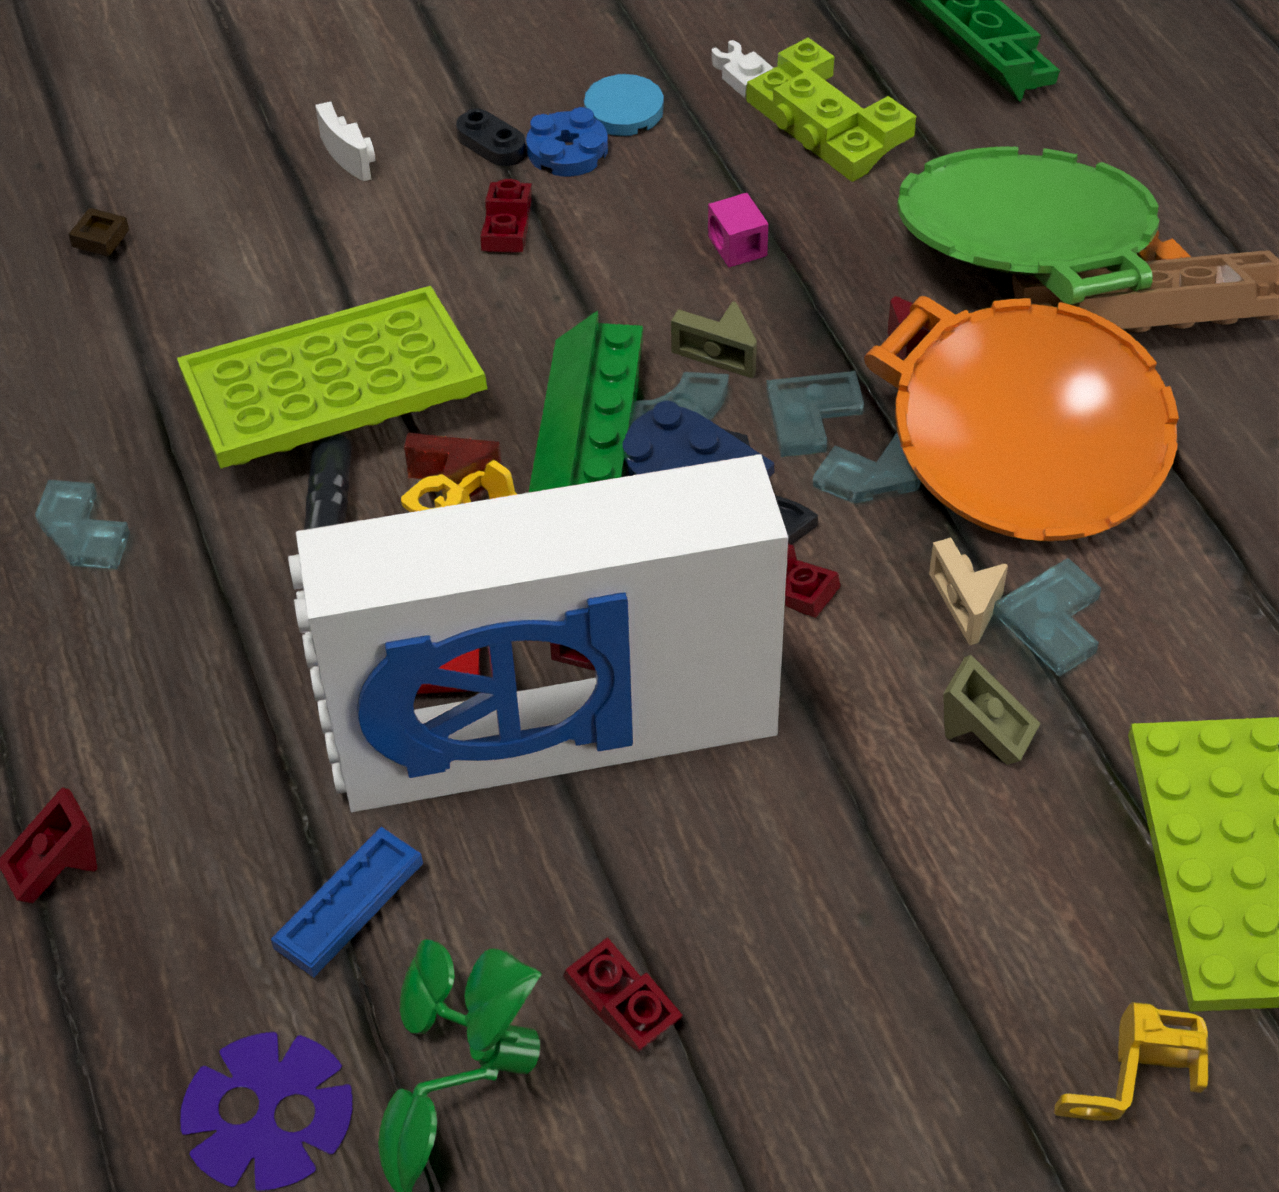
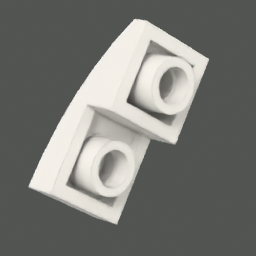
(345, 142)

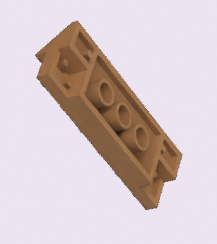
(1181, 292)

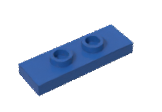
(347, 901)

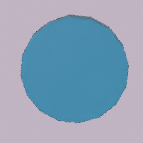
(625, 103)

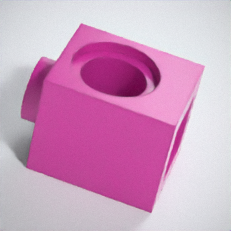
(737, 229)

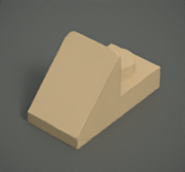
(966, 592)

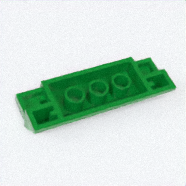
(993, 40)
(588, 405)

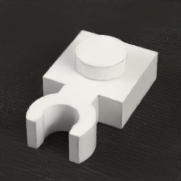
(737, 67)

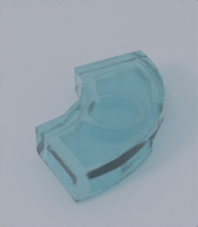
(696, 391)

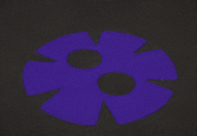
(277, 1153)

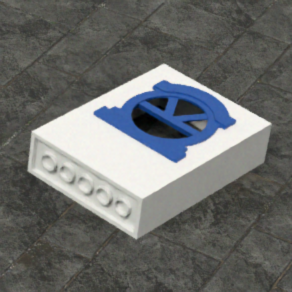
(647, 575)

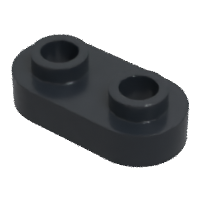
(491, 137)

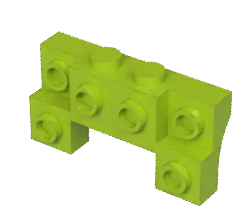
(825, 118)

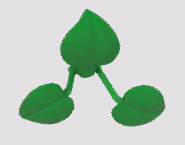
(493, 998)

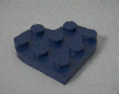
(680, 438)

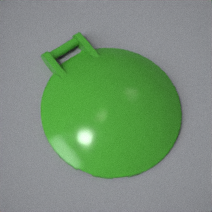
(1035, 217)

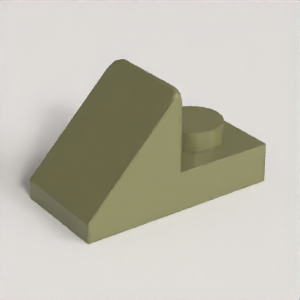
(715, 343)
(982, 705)

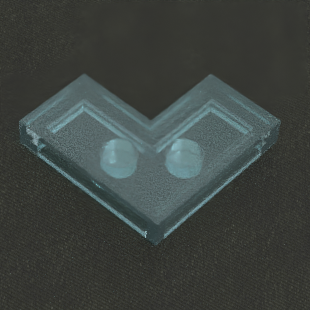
(803, 402)
(1043, 611)

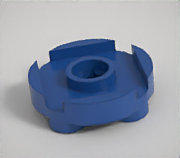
(548, 138)

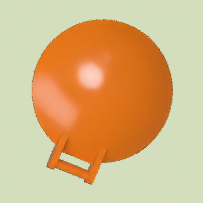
(1030, 416)

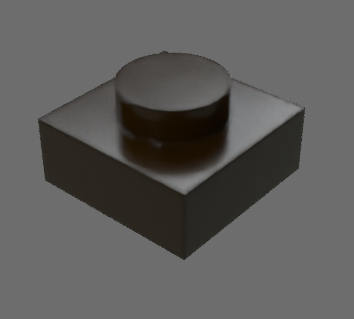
(98, 232)

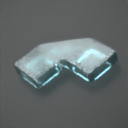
(860, 478)
(82, 541)

